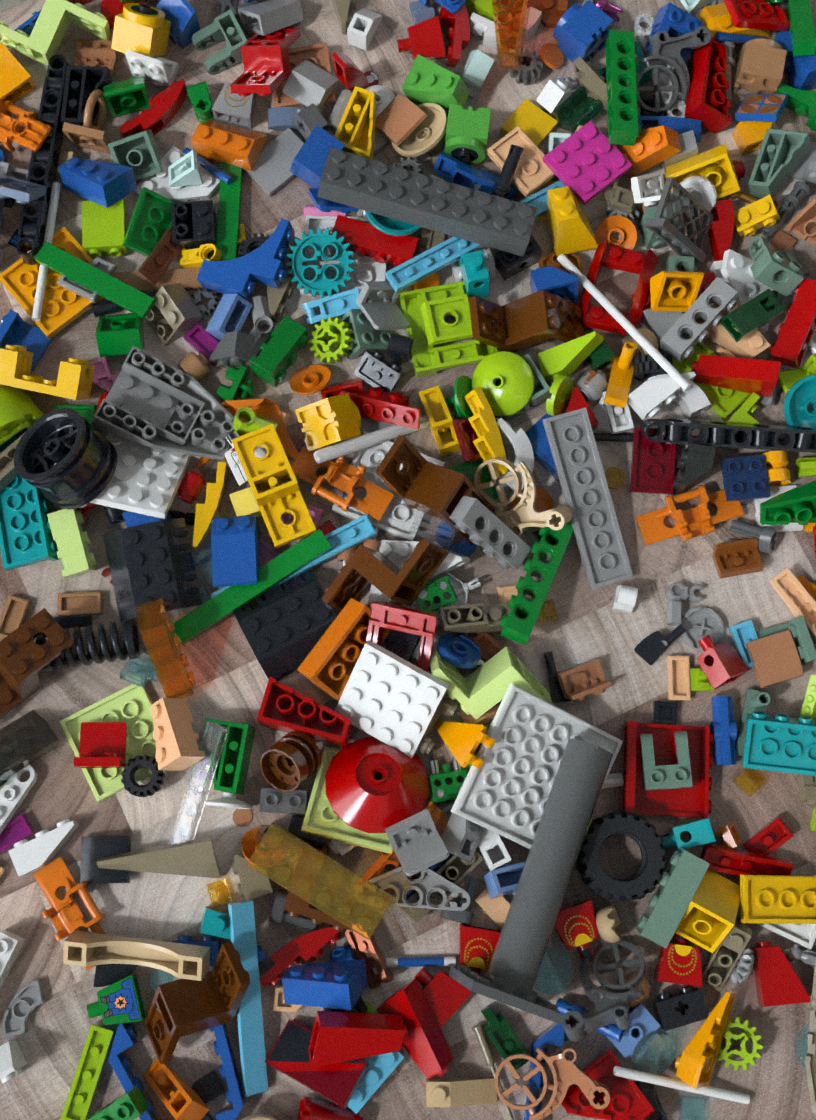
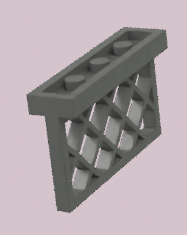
(675, 236)

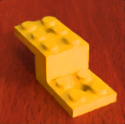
(274, 485)

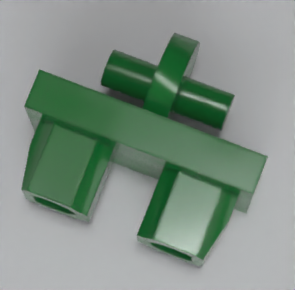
(238, 376)

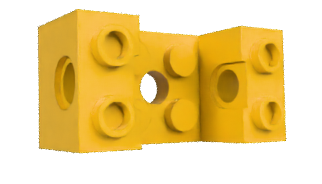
(73, 378)

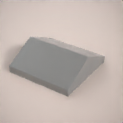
(310, 84)

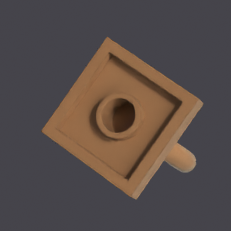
(87, 135)

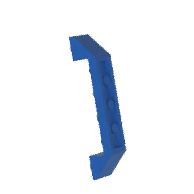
(555, 1036)
(122, 1066)
(229, 1072)

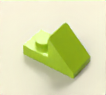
(744, 413)

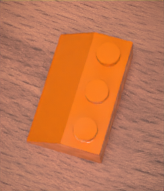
(228, 143)

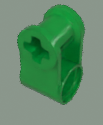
(201, 101)

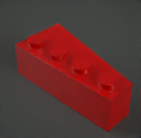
(708, 87)

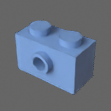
(228, 315)
(503, 880)
(641, 1024)

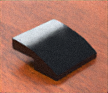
(101, 847)

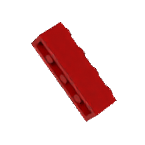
(373, 243)
(798, 327)

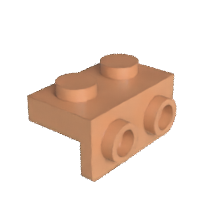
(583, 680)

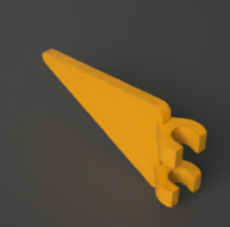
(463, 740)

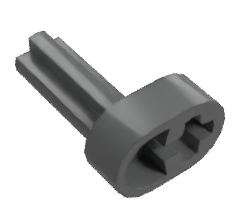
(767, 536)
(278, 914)
(465, 916)

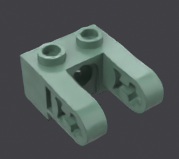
(223, 28)
(775, 268)
(540, 392)
(666, 776)

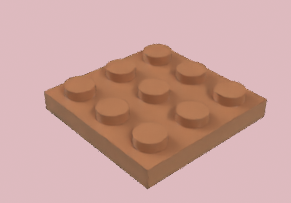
(316, 54)

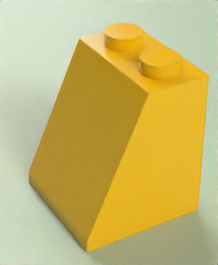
(568, 223)
(710, 912)

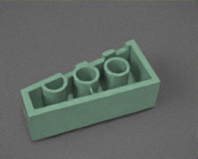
(672, 897)

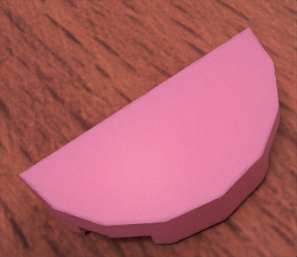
(313, 211)

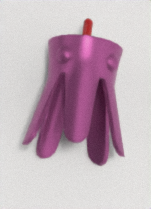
(610, 10)

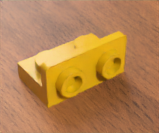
(755, 216)

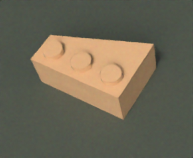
(750, 347)
(174, 735)

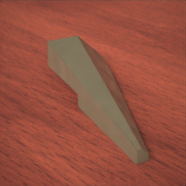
(184, 858)

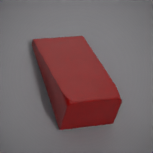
(769, 837)

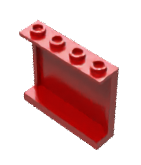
(682, 802)

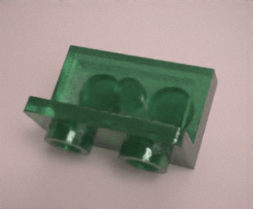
(577, 110)

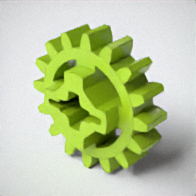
(330, 339)
(745, 1052)

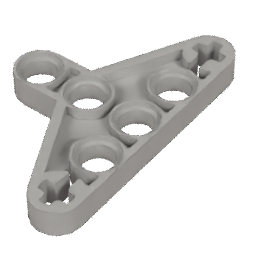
(425, 885)

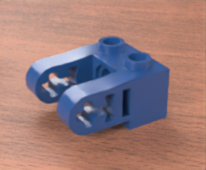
(675, 23)

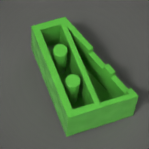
(434, 84)

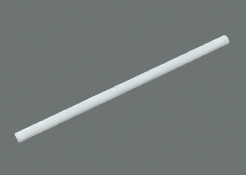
(625, 323)

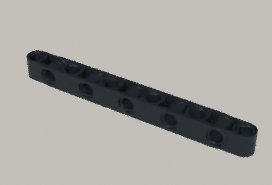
(43, 162)
(723, 434)

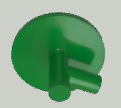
(461, 388)

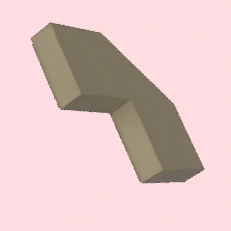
(619, 197)

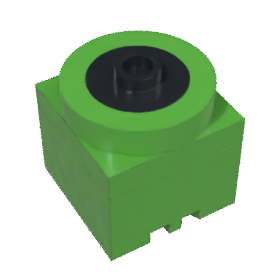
(467, 133)

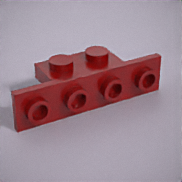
(386, 407)

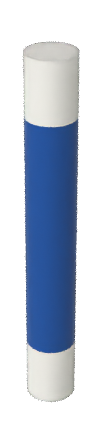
(421, 961)

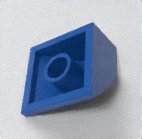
(555, 282)

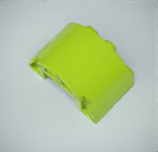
(16, 411)

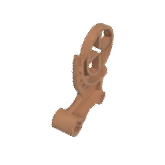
(564, 1072)

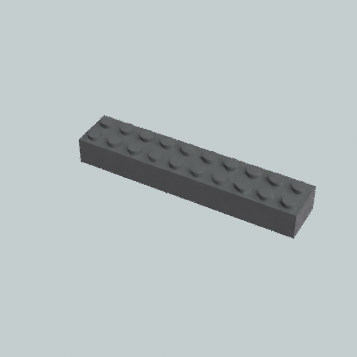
(426, 202)

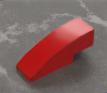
(348, 72)
(721, 228)

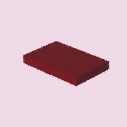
(652, 465)

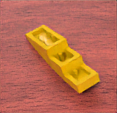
(485, 425)
(206, 512)

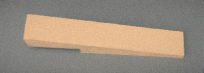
(796, 599)

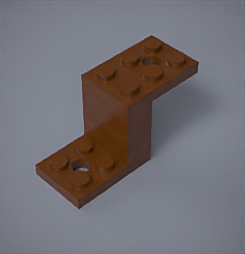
(525, 321)
(425, 484)
(373, 567)
(24, 658)
(298, 907)
(195, 1005)

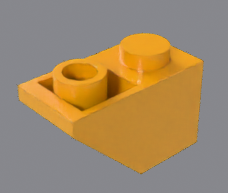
(750, 135)

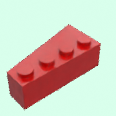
(291, 711)

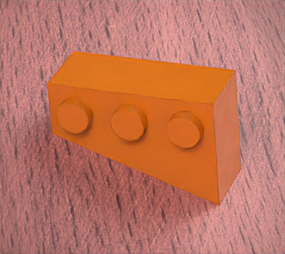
(650, 149)

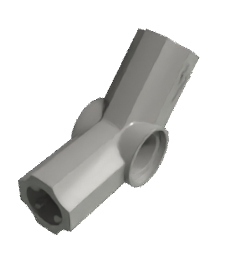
(261, 317)

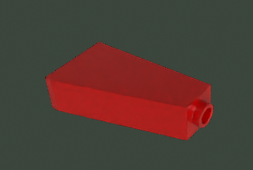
(737, 373)
(354, 1036)
(424, 1037)

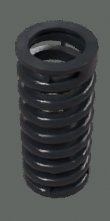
(129, 648)

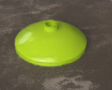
(515, 386)

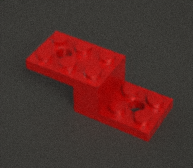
(265, 62)

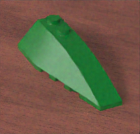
(791, 507)

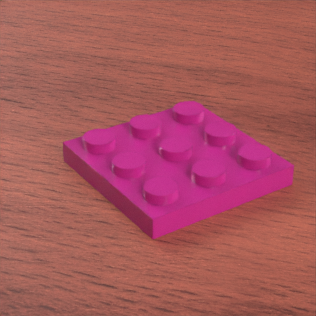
(587, 162)

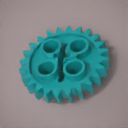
(320, 243)

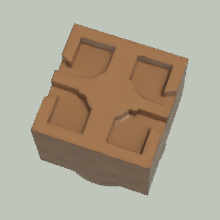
(759, 67)

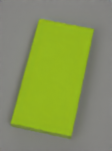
(722, 400)

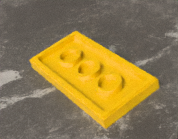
(778, 899)

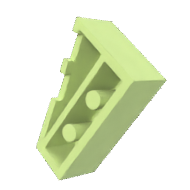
(72, 542)

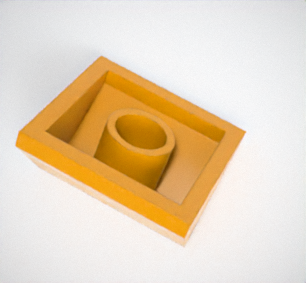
(674, 290)

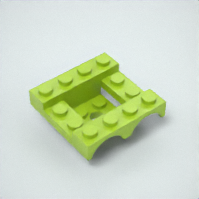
(426, 314)

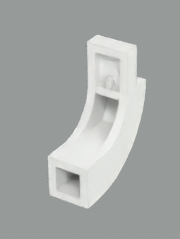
(486, 28)
(692, 401)
(518, 449)

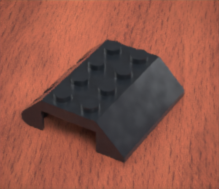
(150, 567)
(286, 625)

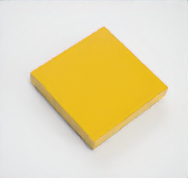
(532, 121)

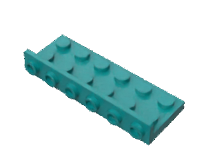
(24, 523)
(780, 743)

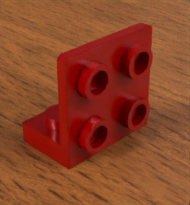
(102, 745)

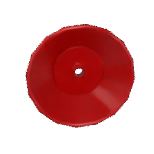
(369, 802)

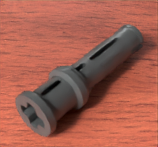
(790, 203)

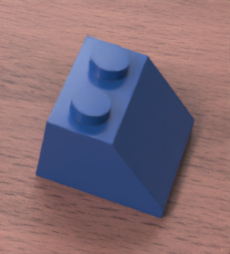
(183, 20)

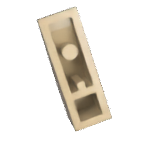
(460, 1091)

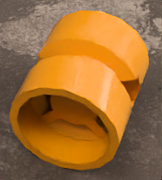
(776, 468)

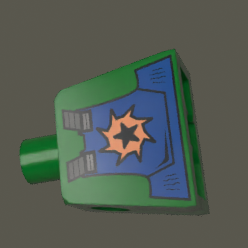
(119, 1002)

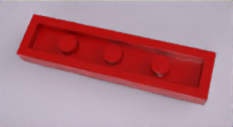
(743, 862)

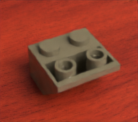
(172, 313)

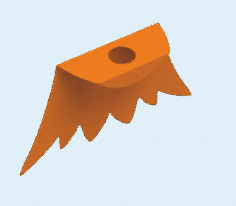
(266, 409)

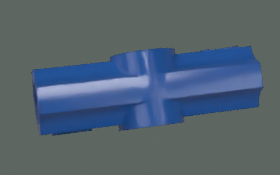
(723, 730)

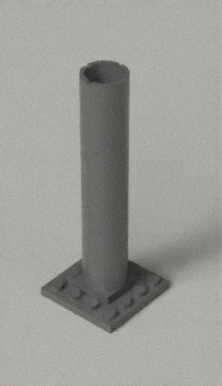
(543, 885)

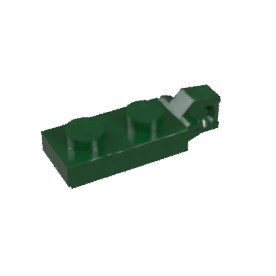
(503, 1037)

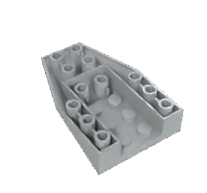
(164, 409)

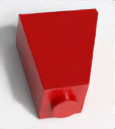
(775, 977)

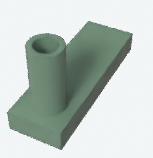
(753, 701)

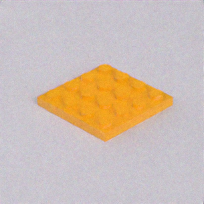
(59, 304)

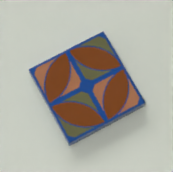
(761, 107)

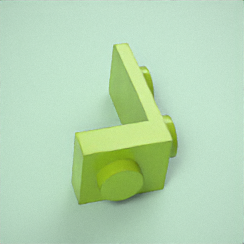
(788, 378)

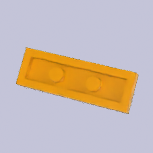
(621, 376)

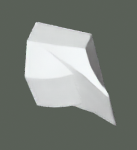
(612, 417)

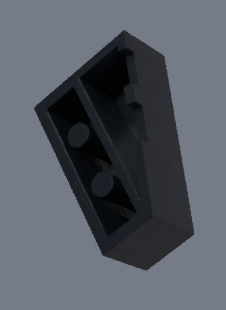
(79, 84)

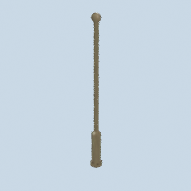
(489, 1058)

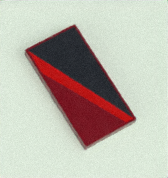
(333, 1081)

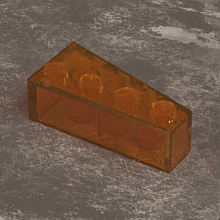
(510, 30)
(165, 649)

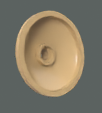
(426, 134)

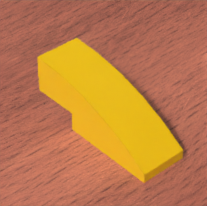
(439, 421)

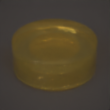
(614, 478)

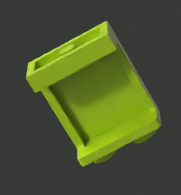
(104, 229)

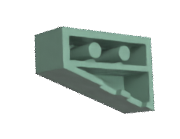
(777, 160)

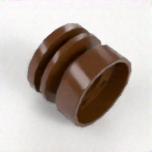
(290, 761)

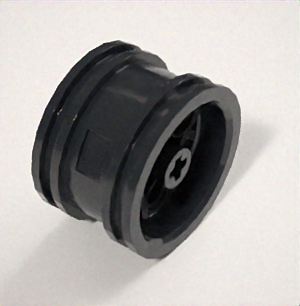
(65, 458)

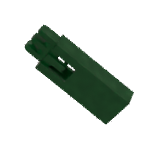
(753, 314)

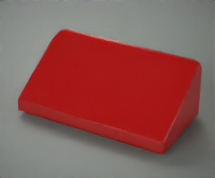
(353, 386)

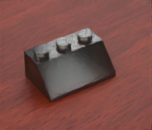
(24, 743)

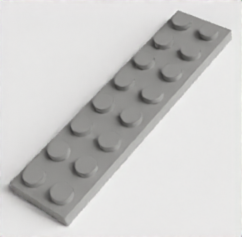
(588, 498)

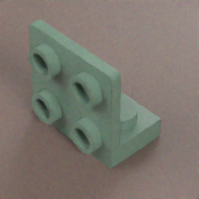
(364, 334)
(800, 636)

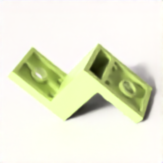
(51, 29)
(487, 683)

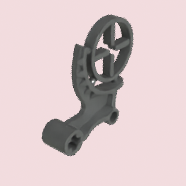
(668, 51)
(609, 1007)

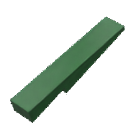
(801, 27)

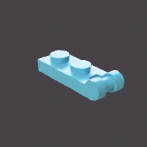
(332, 305)

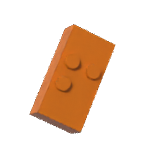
(338, 650)

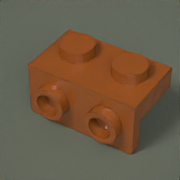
(737, 558)

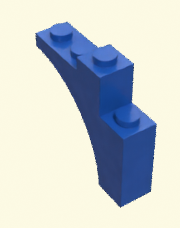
(260, 266)

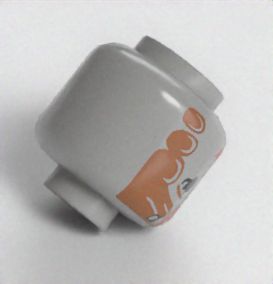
(592, 385)

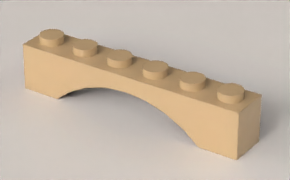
(178, 959)

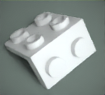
(157, 70)
(649, 187)

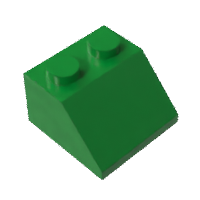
(127, 96)
(119, 334)

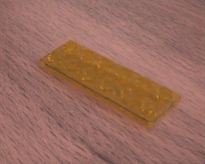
(320, 881)

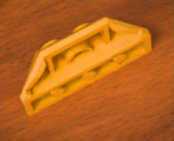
(719, 20)

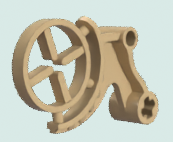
(524, 513)

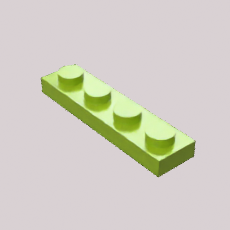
(88, 1073)

